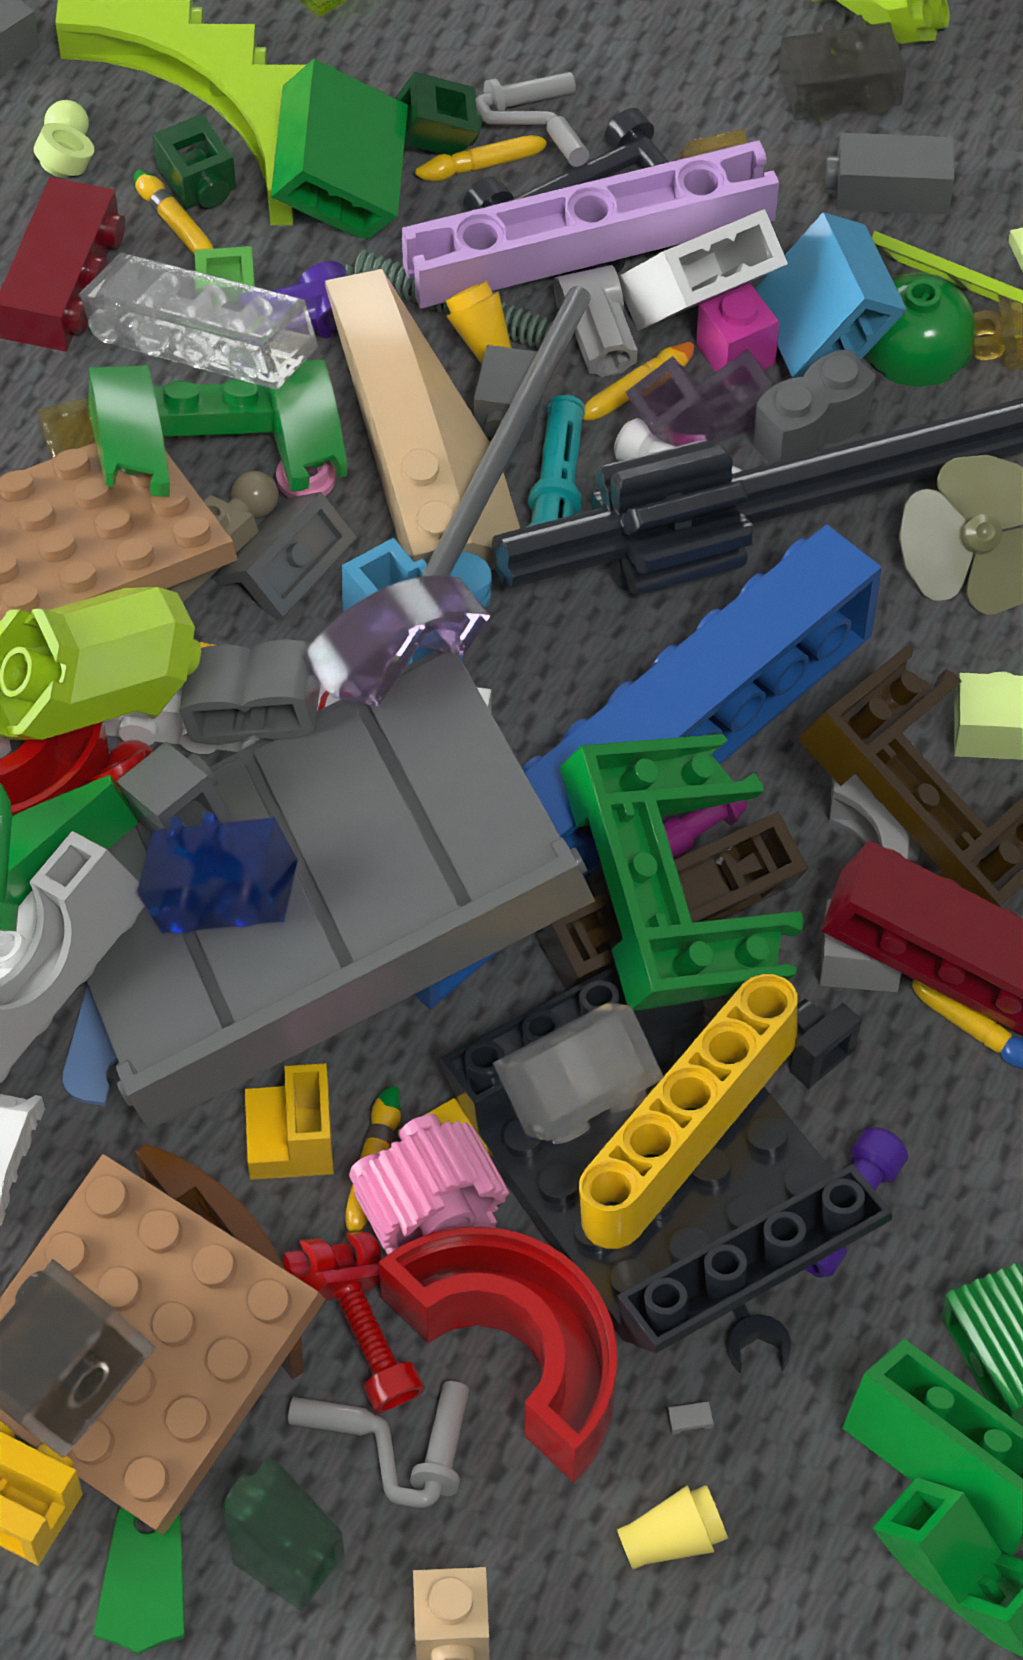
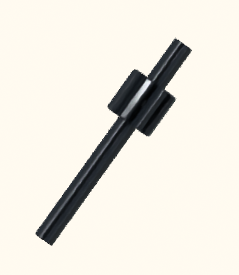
(690, 517)

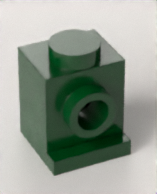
(439, 114)
(201, 174)

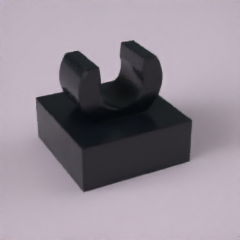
(822, 1041)

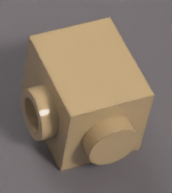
(451, 1614)

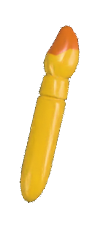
(615, 396)

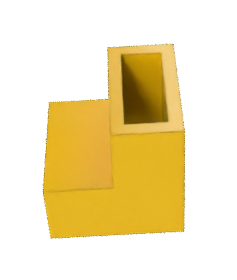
(290, 1125)

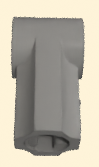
(603, 327)

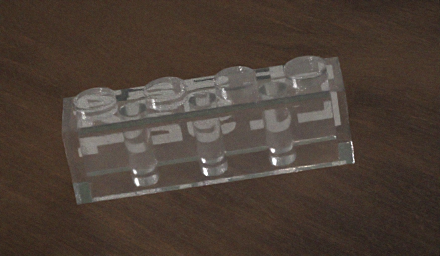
(199, 320)

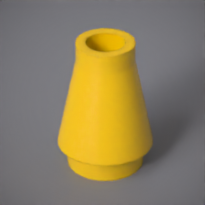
(479, 318)

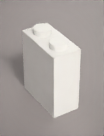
(701, 269)

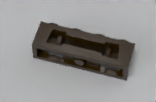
(715, 883)

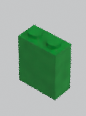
(339, 150)

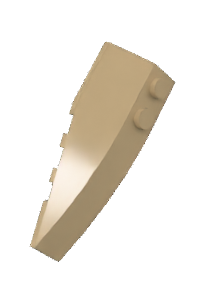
(414, 420)

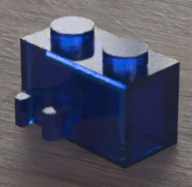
(217, 874)

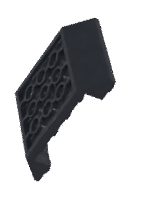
(731, 1231)

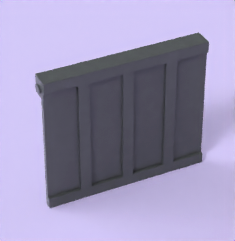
(409, 867)

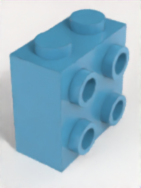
(831, 294)

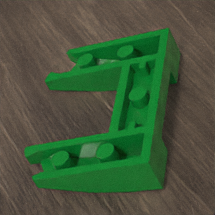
(134, 415)
(663, 955)

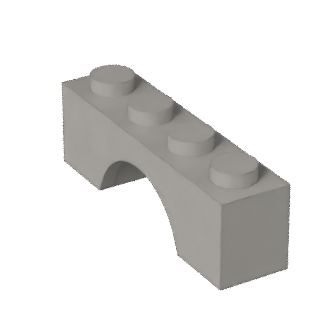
(868, 819)
(81, 911)

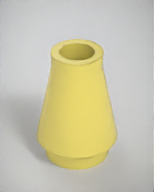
(674, 1529)

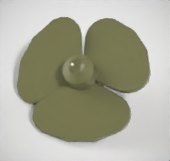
(963, 523)

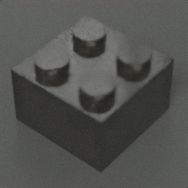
(63, 1357)

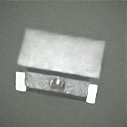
(579, 1073)

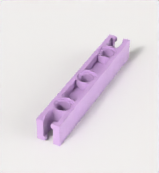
(587, 223)

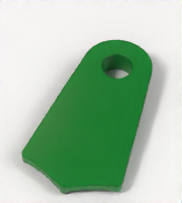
(142, 1587)

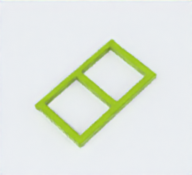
(946, 269)

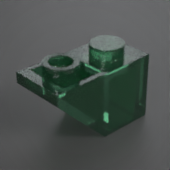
(281, 1534)

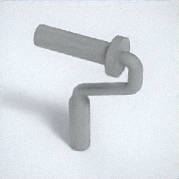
(496, 98)
(429, 1478)

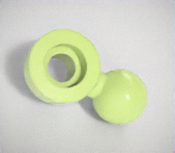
(62, 140)

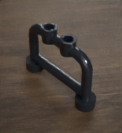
(631, 142)

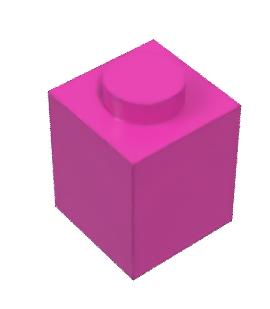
(737, 323)

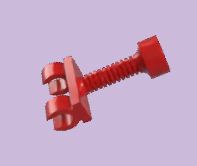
(342, 1278)

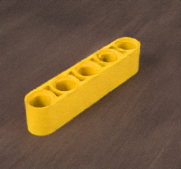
(752, 1032)

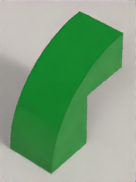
(956, 1559)

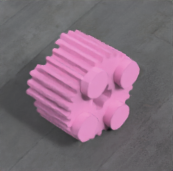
(428, 1183)

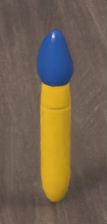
(973, 1023)

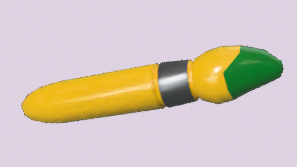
(154, 191)
(384, 1120)

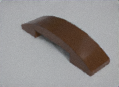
(215, 1204)

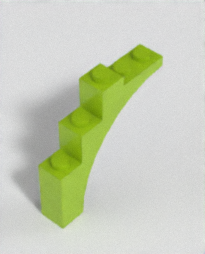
(205, 59)

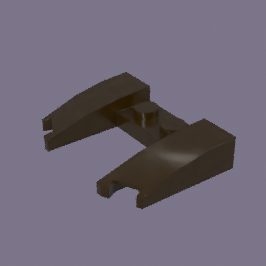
(867, 739)

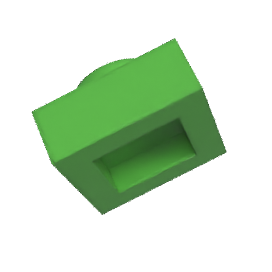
(227, 263)

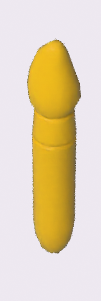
(477, 158)

